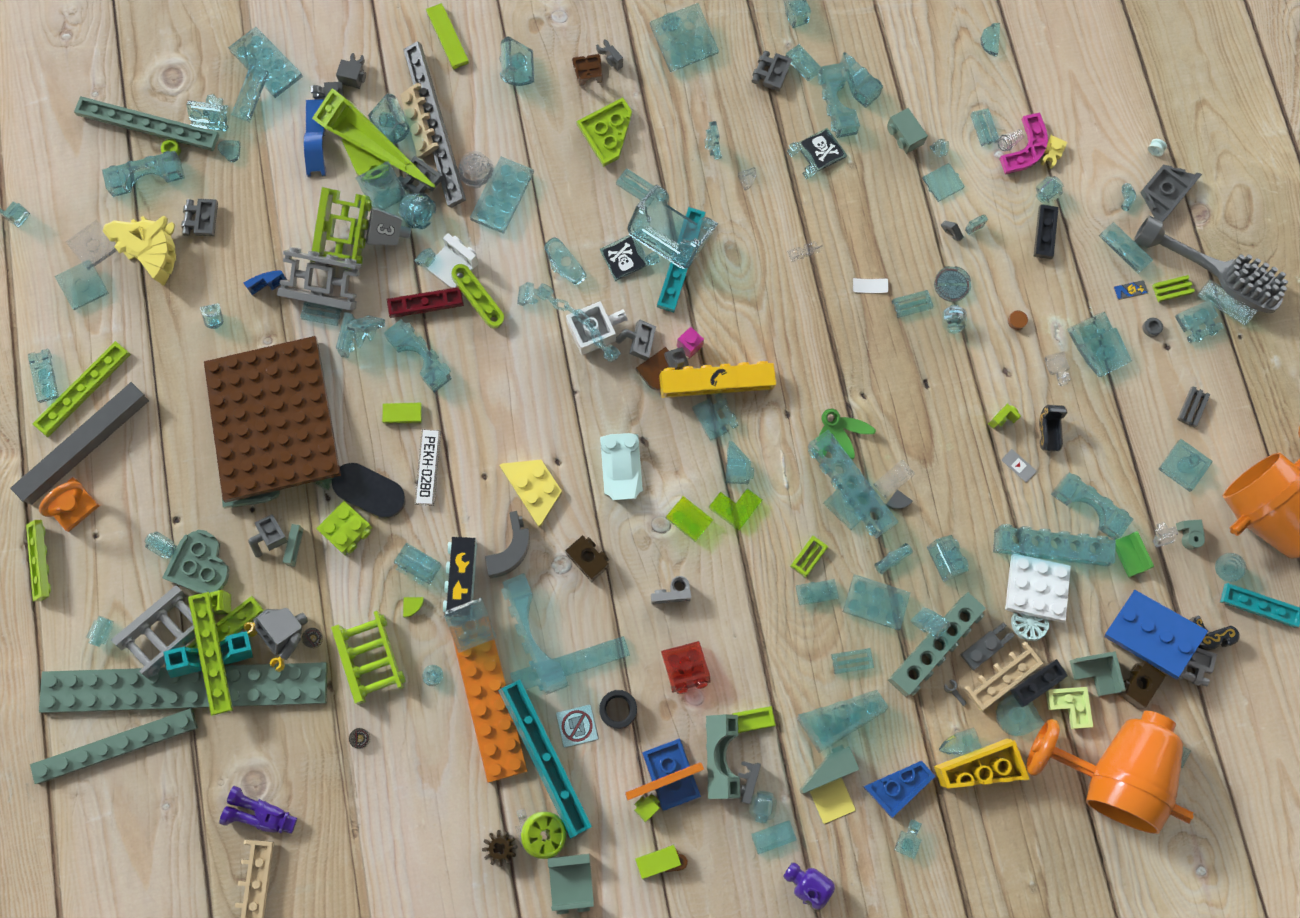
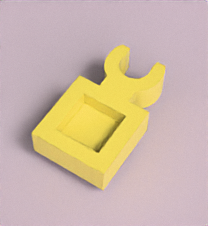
(1054, 150)

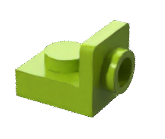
(1007, 412)

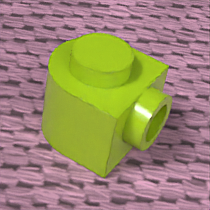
(647, 807)

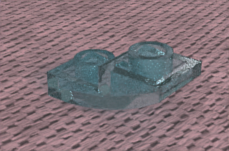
(817, 592)
(931, 622)

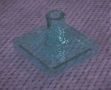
(1185, 465)

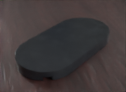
(369, 490)

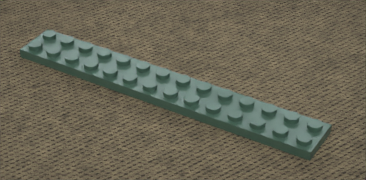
(133, 691)

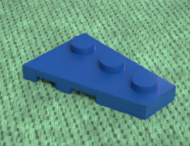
(899, 787)

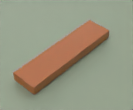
(664, 781)

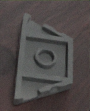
(1167, 190)

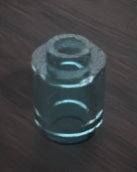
(160, 544)
(100, 631)

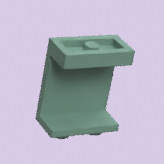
(571, 883)

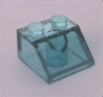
(948, 557)

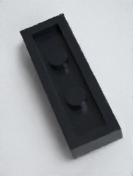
(1046, 231)
(1039, 683)

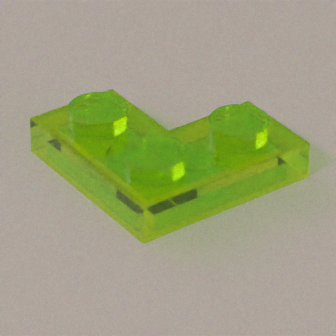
(736, 513)

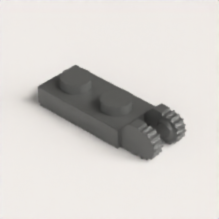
(985, 647)

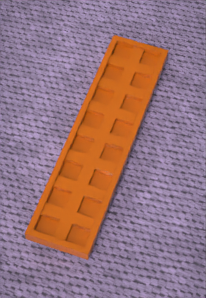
(493, 725)

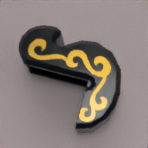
(1051, 427)
(1225, 636)

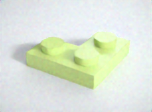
(1076, 702)

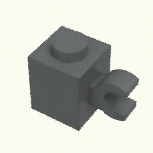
(351, 72)

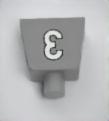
(385, 228)

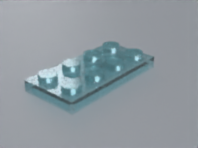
(259, 51)
(502, 195)

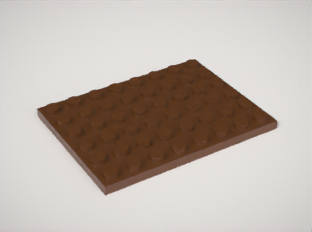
(271, 419)

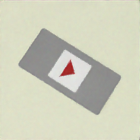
(1018, 465)

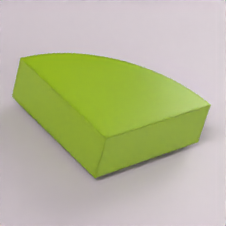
(412, 605)

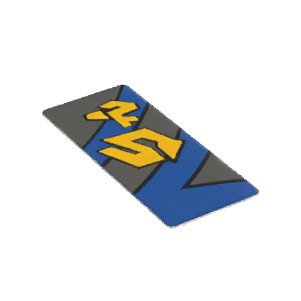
(1130, 289)

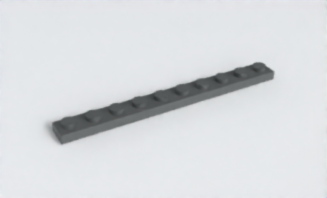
(443, 155)

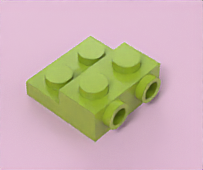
(345, 528)

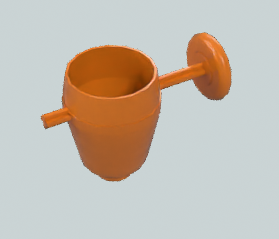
(1269, 503)
(1135, 775)

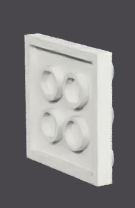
(1038, 588)

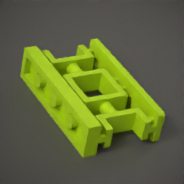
(326, 224)

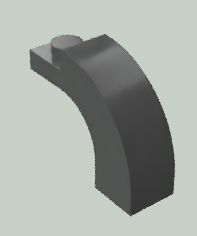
(512, 557)

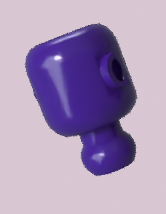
(811, 886)

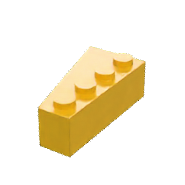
(983, 766)

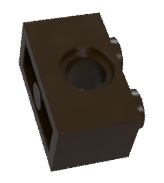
(589, 569)
(1151, 681)

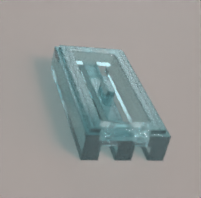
(982, 140)
(626, 187)
(898, 308)
(336, 316)
(835, 664)

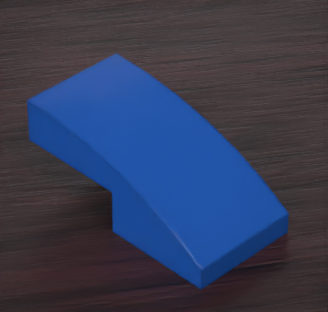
(260, 281)

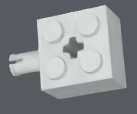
(600, 321)

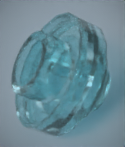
(1230, 567)

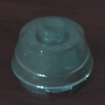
(417, 210)

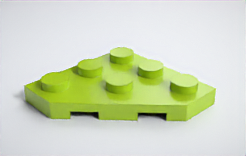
(607, 130)

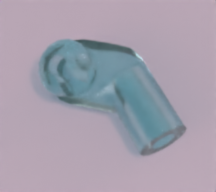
(1129, 196)

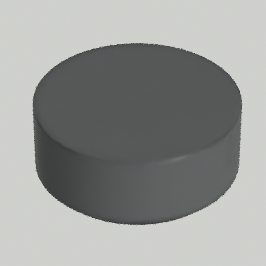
(1152, 327)

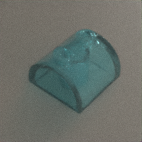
(516, 63)
(390, 119)

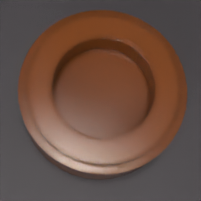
(1017, 320)

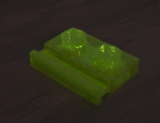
(689, 519)

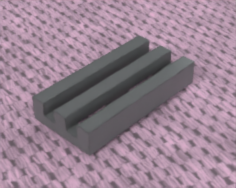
(1199, 393)

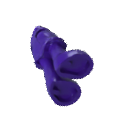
(267, 818)

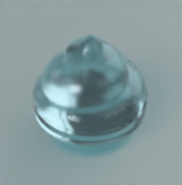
(940, 147)

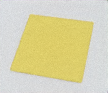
(832, 800)

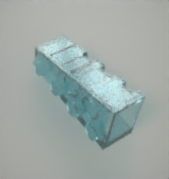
(836, 721)

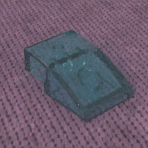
(1099, 344)

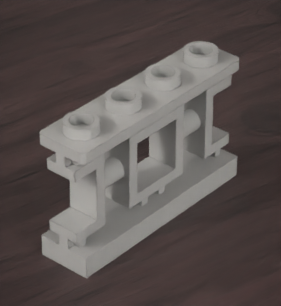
(317, 293)

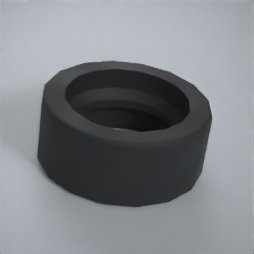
(618, 694)

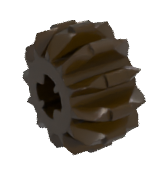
(498, 855)

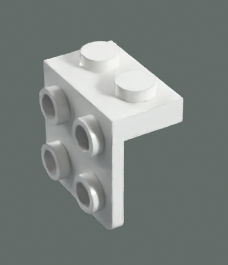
(451, 255)

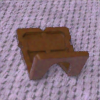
(587, 65)

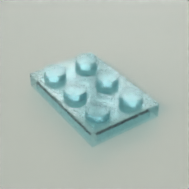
(876, 602)

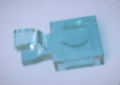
(908, 842)

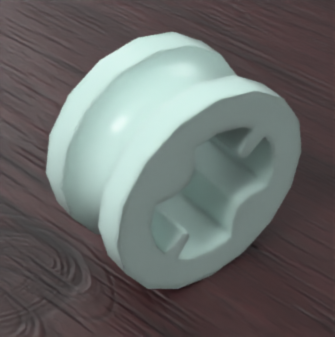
(1157, 147)

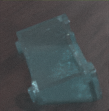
(668, 230)

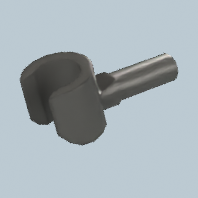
(954, 691)

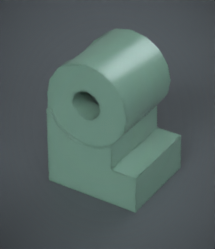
(1192, 533)

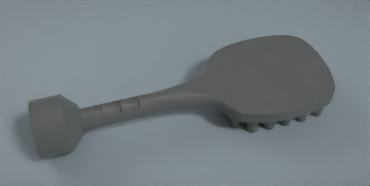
(1237, 277)

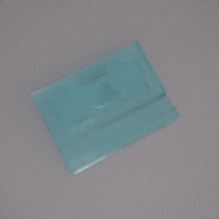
(207, 115)
(345, 340)

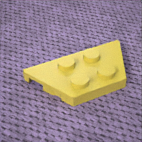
(534, 487)

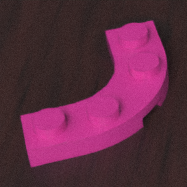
(1035, 147)

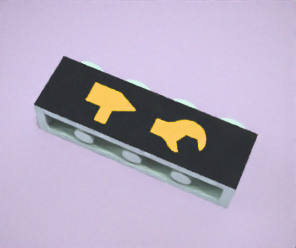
(461, 572)

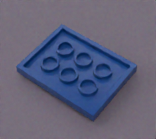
(1156, 634)

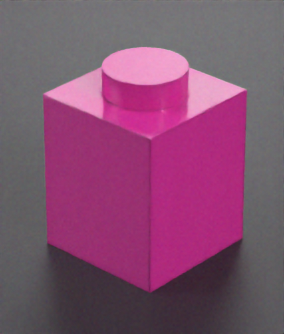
(691, 342)

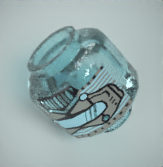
(954, 319)

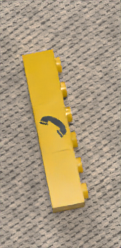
(717, 379)

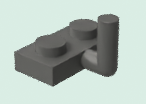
(641, 339)
(269, 532)

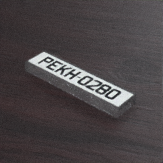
(427, 467)

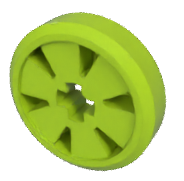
(533, 841)

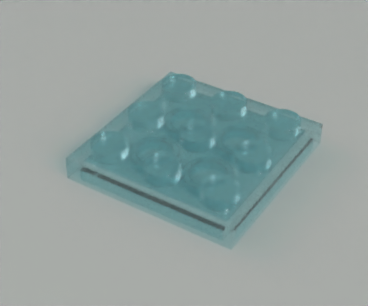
(684, 37)

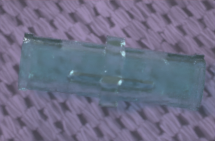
(893, 558)

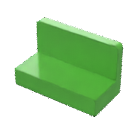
(1133, 554)

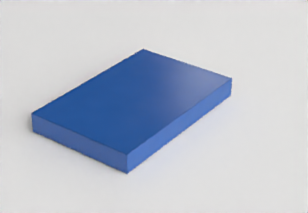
(665, 761)

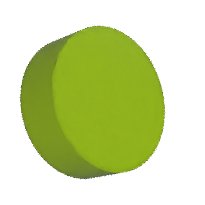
(170, 145)

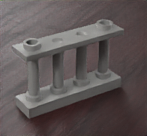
(143, 624)

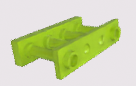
(354, 672)

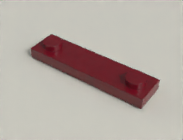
(425, 302)

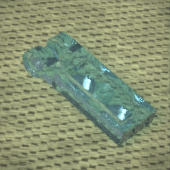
(43, 376)

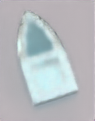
(961, 742)

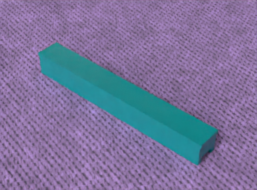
(545, 759)

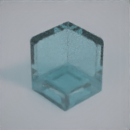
(15, 214)

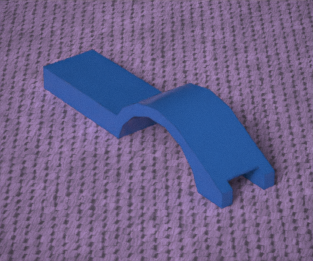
(313, 140)

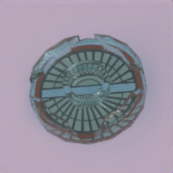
(952, 283)

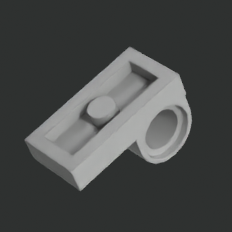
(661, 596)

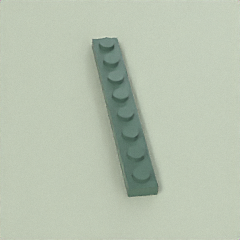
(146, 123)
(113, 746)

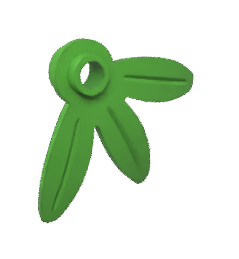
(836, 428)

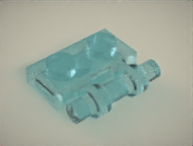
(1196, 316)
(709, 418)

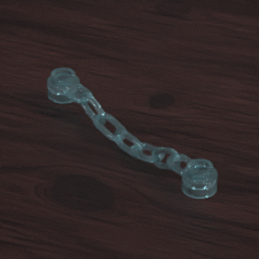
(610, 352)

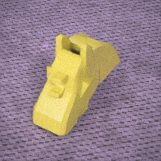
(147, 242)

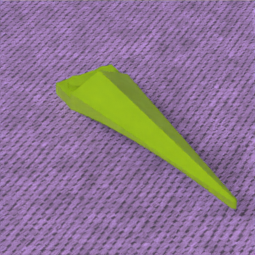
(348, 122)

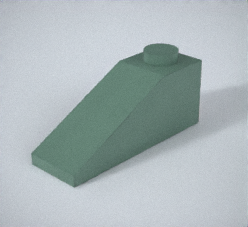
(833, 767)

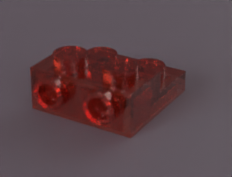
(686, 667)

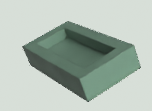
(293, 545)

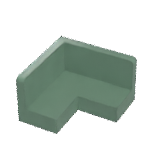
(1103, 669)

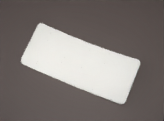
(870, 285)

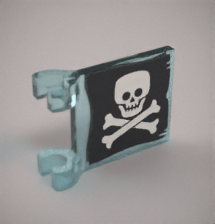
(819, 150)
(626, 257)

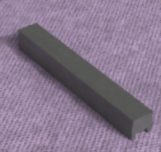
(79, 444)

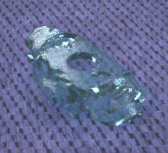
(556, 251)

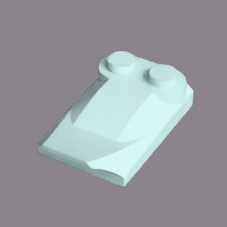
(621, 466)

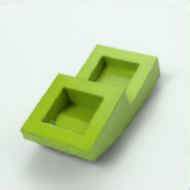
(658, 861)

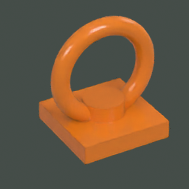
(68, 504)

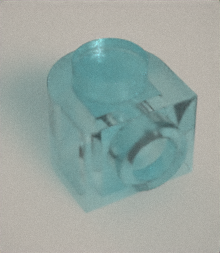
(212, 320)

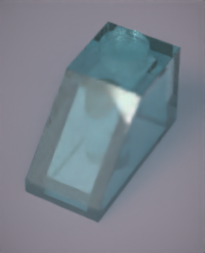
(737, 466)

